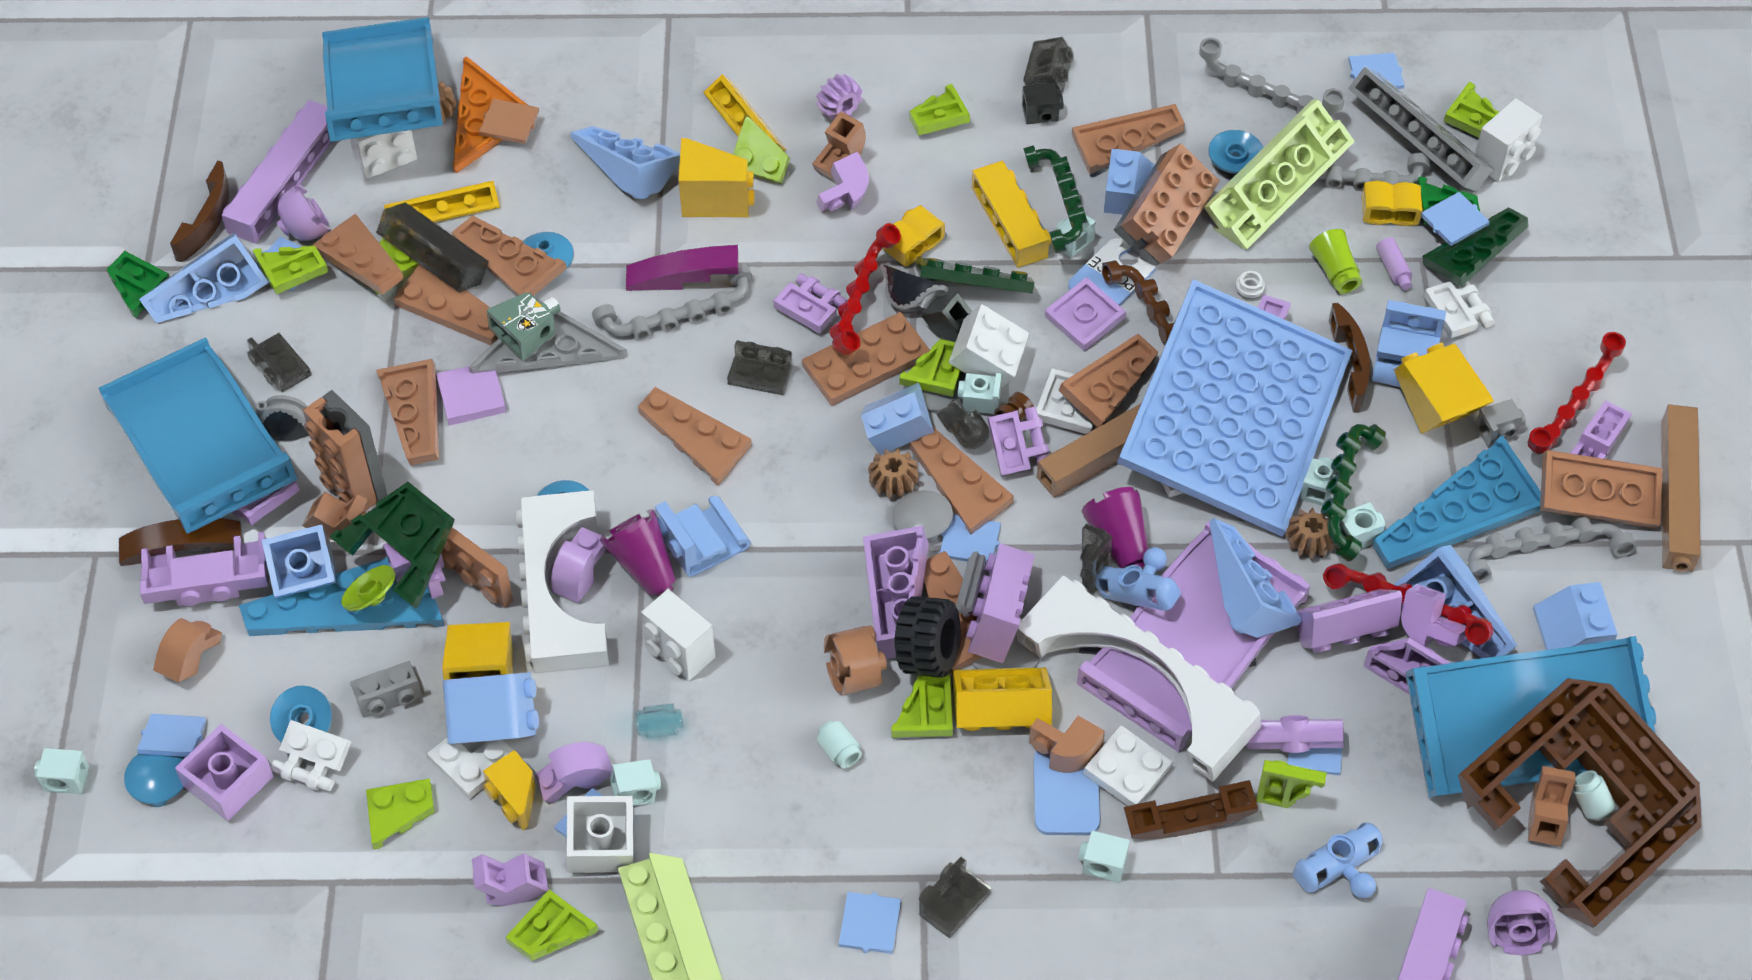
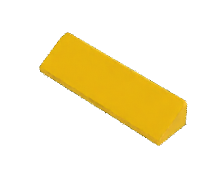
(735, 107)
(455, 202)

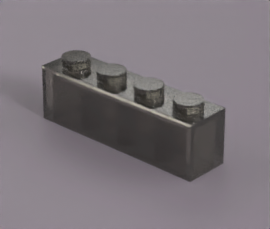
(432, 247)

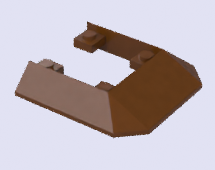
(1643, 775)

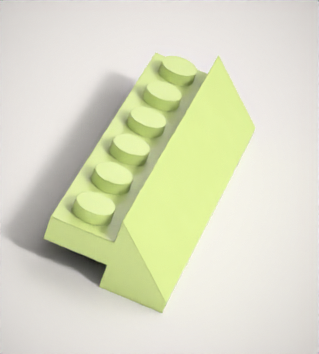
(1278, 175)
(668, 920)

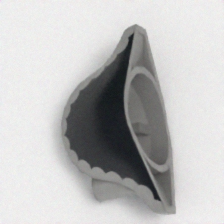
(910, 292)
(283, 417)

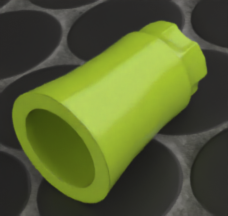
(1336, 259)

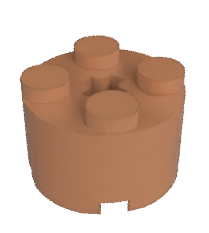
(854, 660)

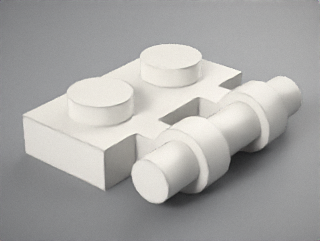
(1459, 317)
(315, 746)

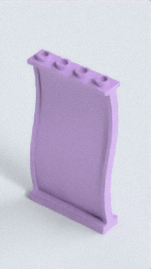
(1196, 629)

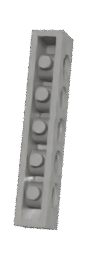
(1420, 129)

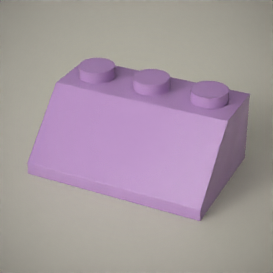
(1349, 619)

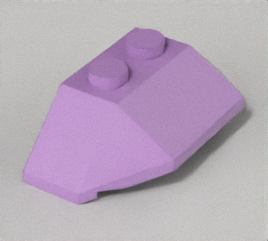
(1396, 657)

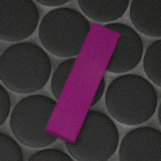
(675, 268)

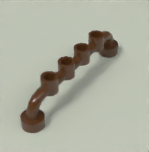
(1145, 290)

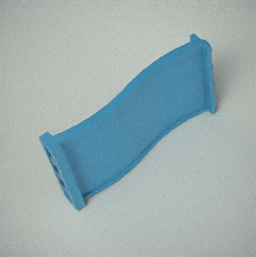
(380, 79)
(197, 435)
(1474, 702)

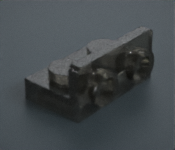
(1049, 63)
(279, 362)
(760, 367)
(1094, 555)
(952, 898)

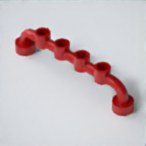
(844, 338)
(1547, 437)
(1477, 629)

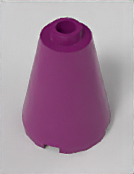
(1122, 518)
(642, 552)

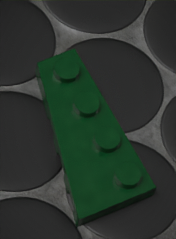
(1472, 253)
(967, 274)

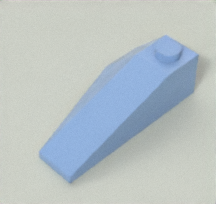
(212, 279)

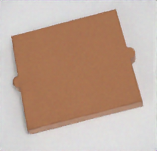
(509, 121)

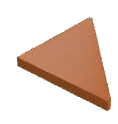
(476, 96)

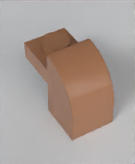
(844, 138)
(334, 513)
(182, 648)
(1067, 750)
(1550, 806)

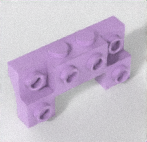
(203, 576)

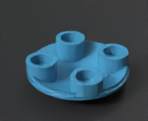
(153, 778)

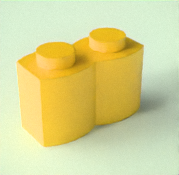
(1391, 203)
(919, 233)

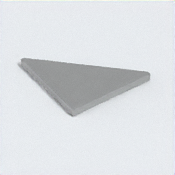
(569, 345)

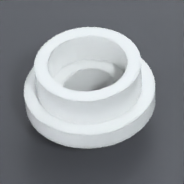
(1250, 284)

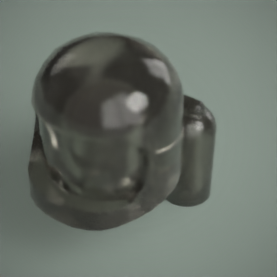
(966, 426)

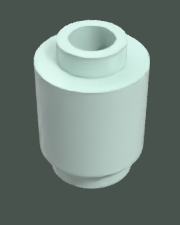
(839, 744)
(1593, 796)

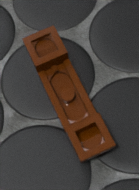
(193, 236)
(1347, 330)
(217, 535)
(1193, 814)

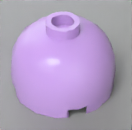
(301, 215)
(1520, 922)

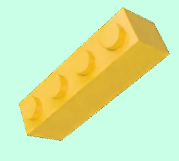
(1010, 213)

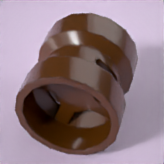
(1016, 402)

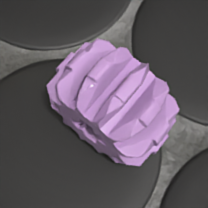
(839, 95)

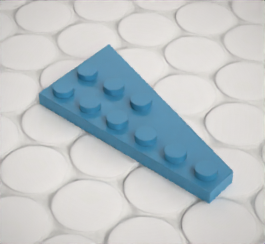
(1469, 503)
(323, 609)

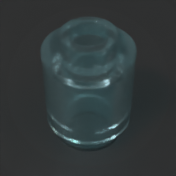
(659, 720)

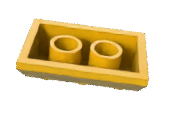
(1001, 697)

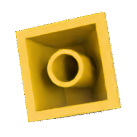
(713, 182)
(1440, 386)
(477, 650)

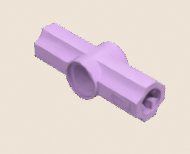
(1298, 734)

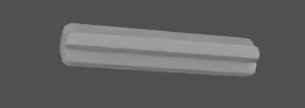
(971, 583)

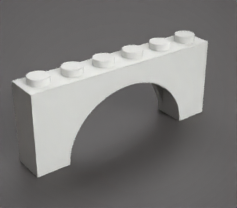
(555, 637)

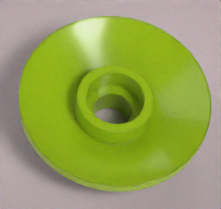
(368, 588)

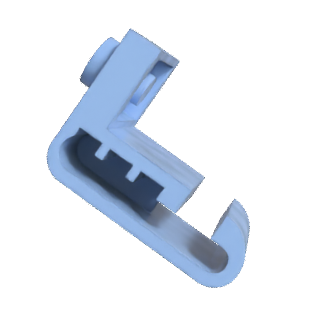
(1404, 332)
(701, 537)
(490, 708)

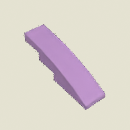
(1602, 431)

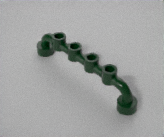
(1070, 198)
(1339, 487)

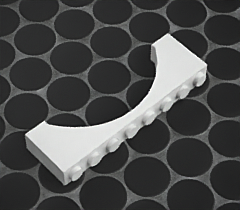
(1074, 618)

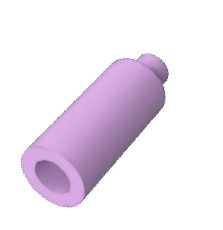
(1394, 263)

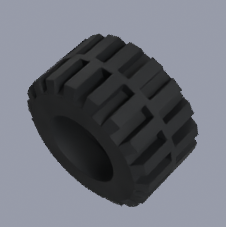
(927, 636)

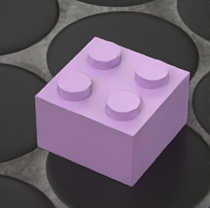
(224, 772)

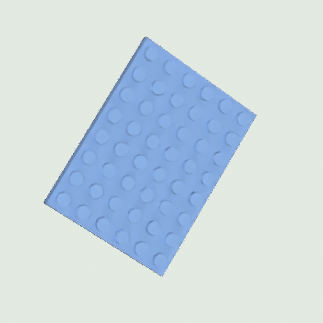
(1236, 407)

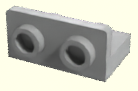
(386, 689)

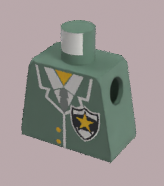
(523, 322)

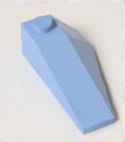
(628, 162)
(1450, 575)
(1246, 588)

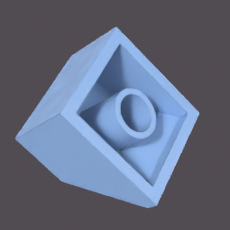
(1124, 179)
(897, 419)
(299, 561)
(1575, 617)

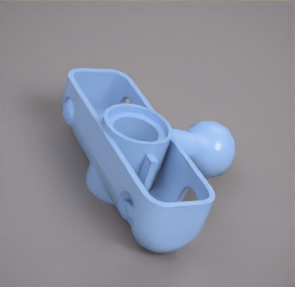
(1139, 586)
(1354, 850)

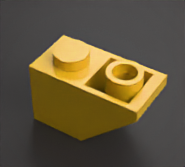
(513, 786)

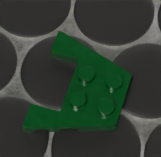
(412, 527)

